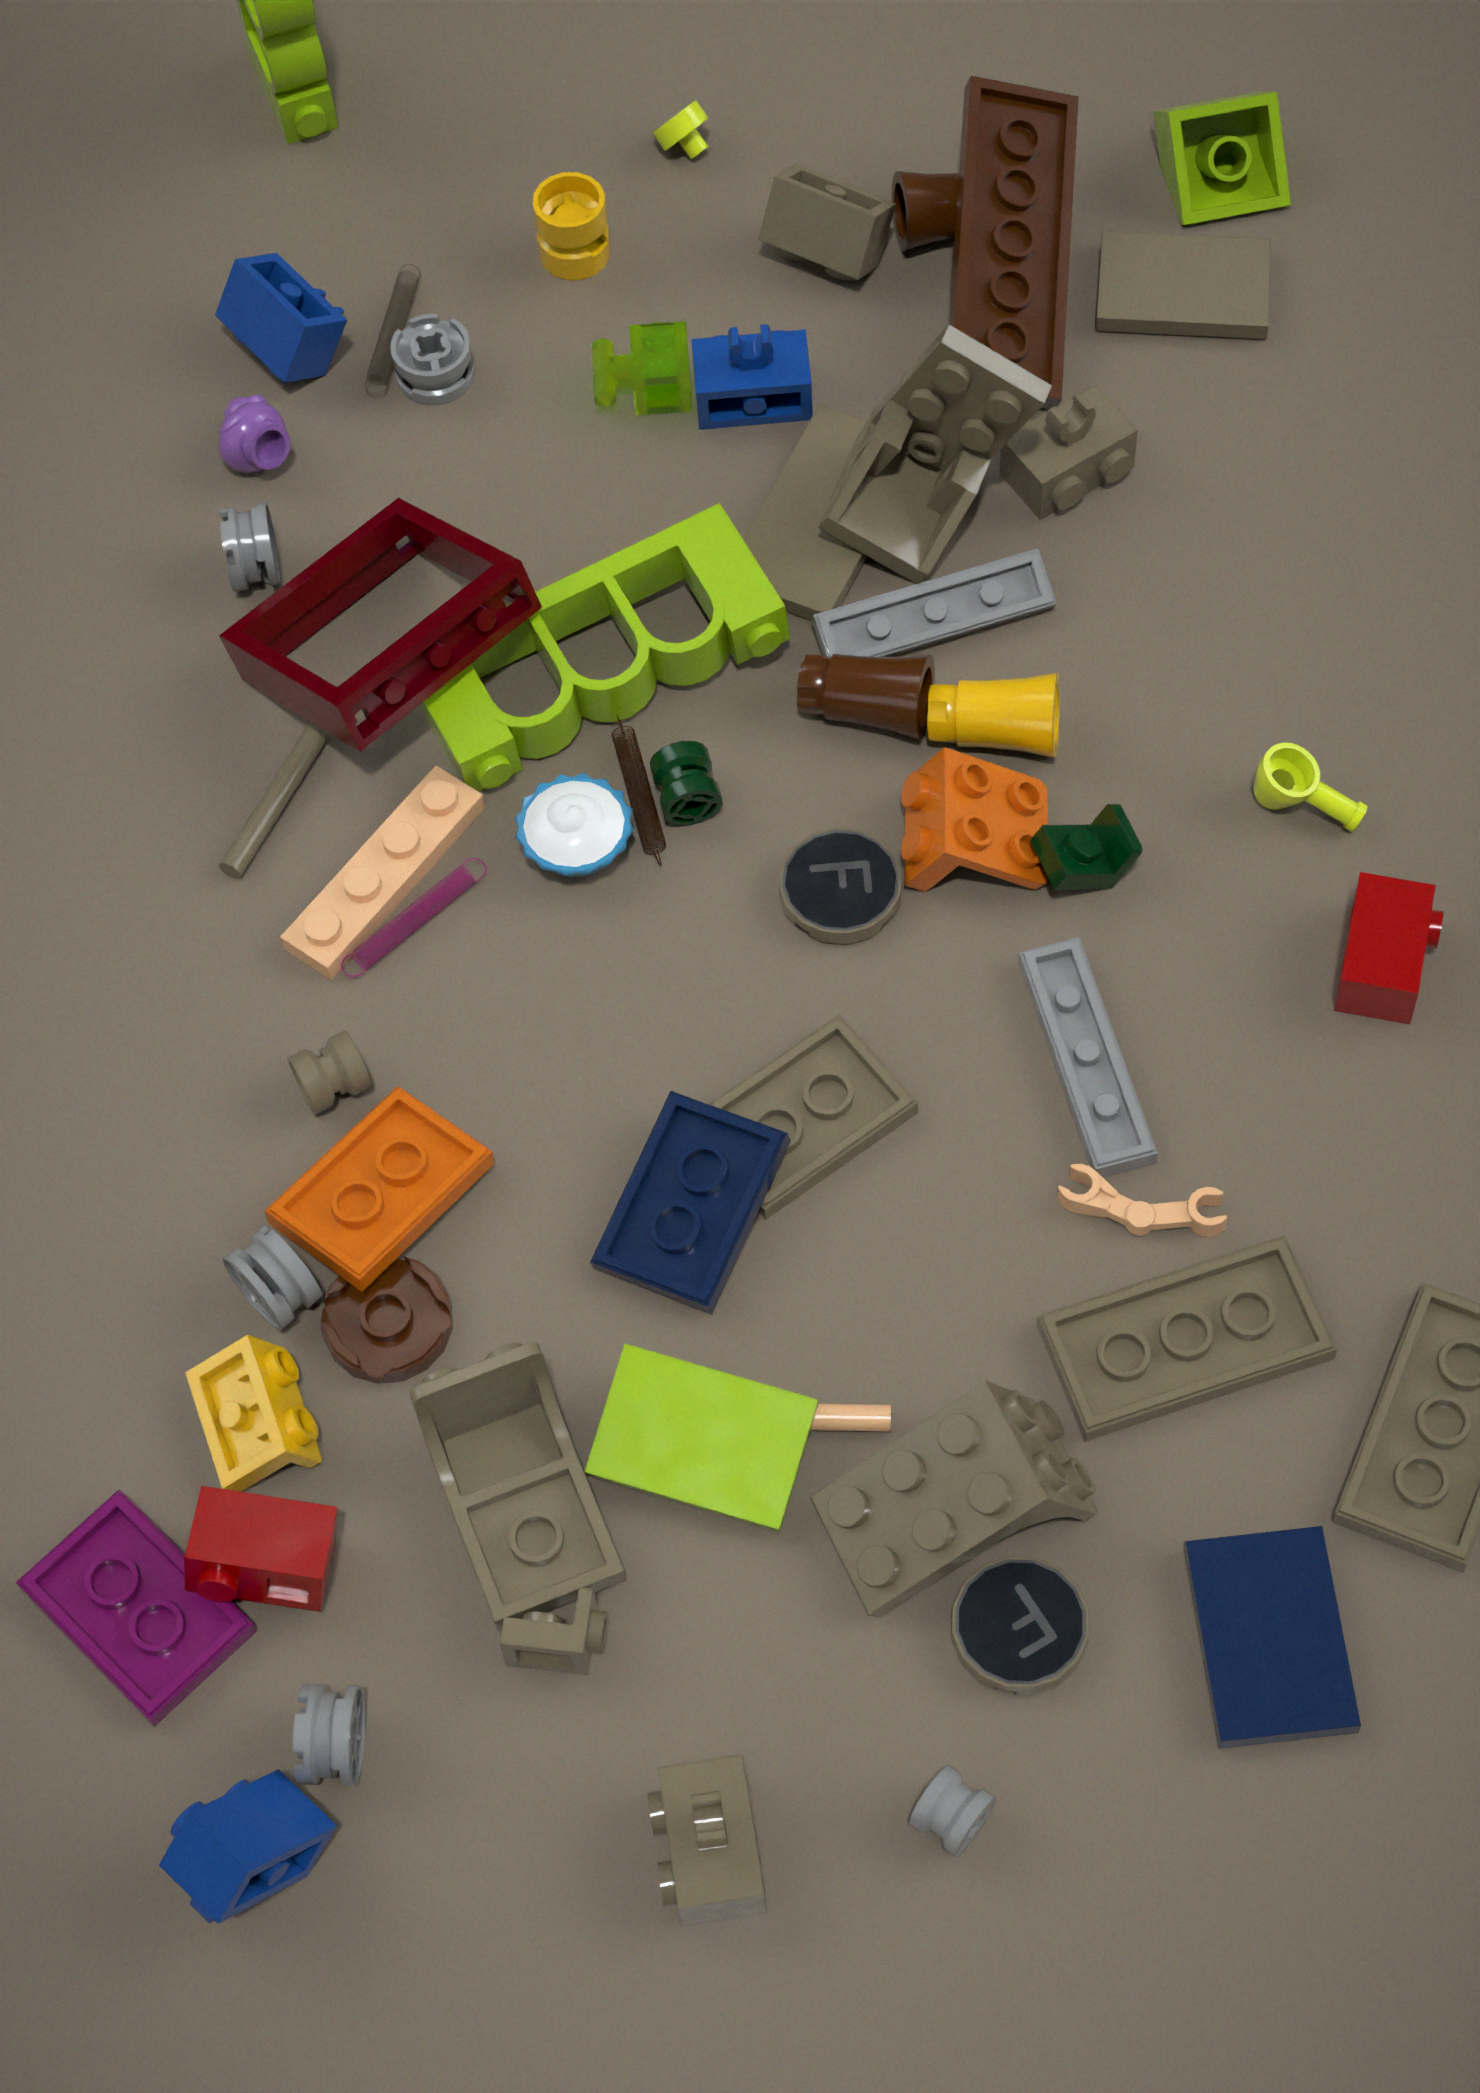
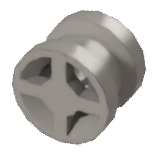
(952, 1811)

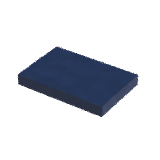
(690, 1201)
(1271, 1637)

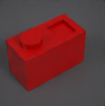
(1387, 947)
(260, 1549)

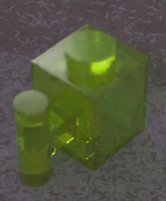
(655, 369)

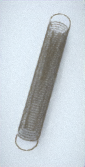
(384, 325)

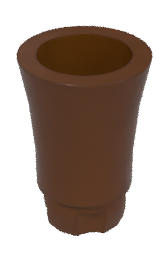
(924, 207)
(868, 690)

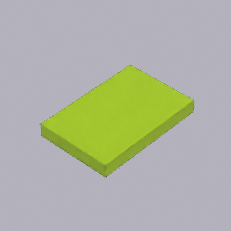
(702, 1437)

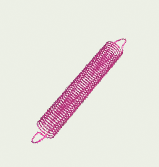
(434, 900)

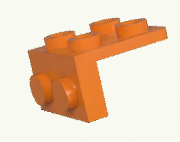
(972, 818)

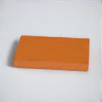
(379, 1188)

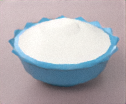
(574, 825)

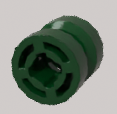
(683, 775)

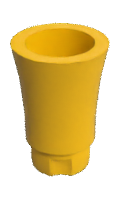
(997, 714)

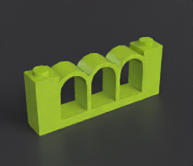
(289, 64)
(722, 575)

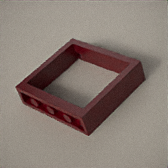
(414, 663)

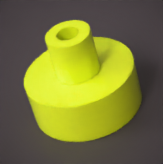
(683, 130)

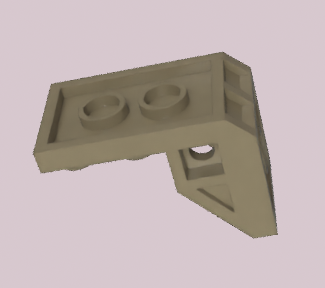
(929, 452)

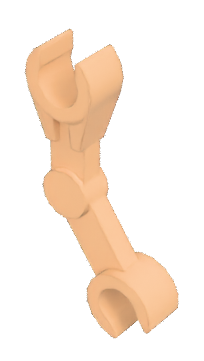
(1139, 1216)

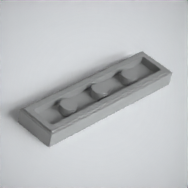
(937, 609)
(1087, 1058)

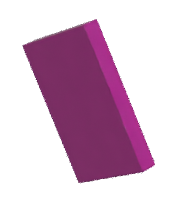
(126, 1608)

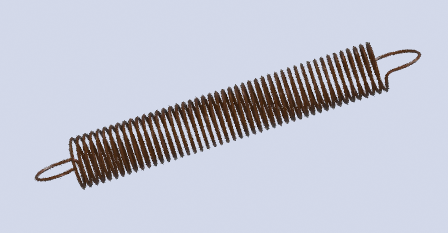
(642, 785)

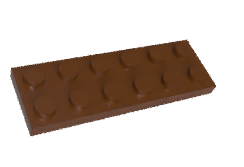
(1015, 224)

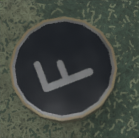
(840, 885)
(1020, 1625)

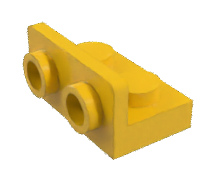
(253, 1412)

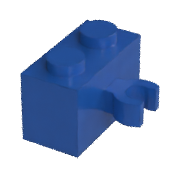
(280, 317)
(752, 378)
(245, 1845)

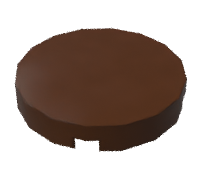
(391, 1326)

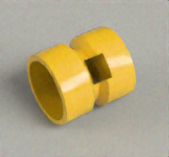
(571, 225)

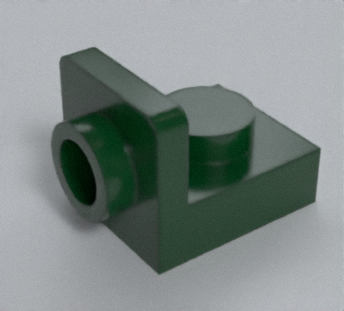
(1088, 854)

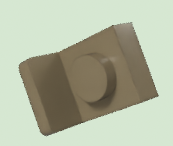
(548, 1644)

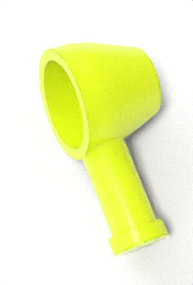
(1291, 775)

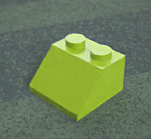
(1223, 156)

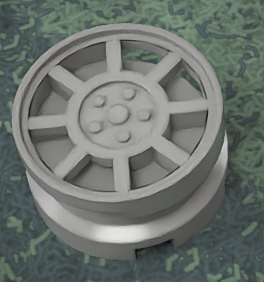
(432, 359)
(249, 546)
(272, 1277)
(329, 1735)

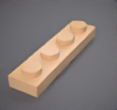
(383, 872)

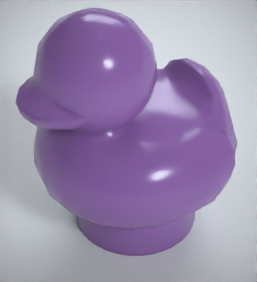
(253, 435)

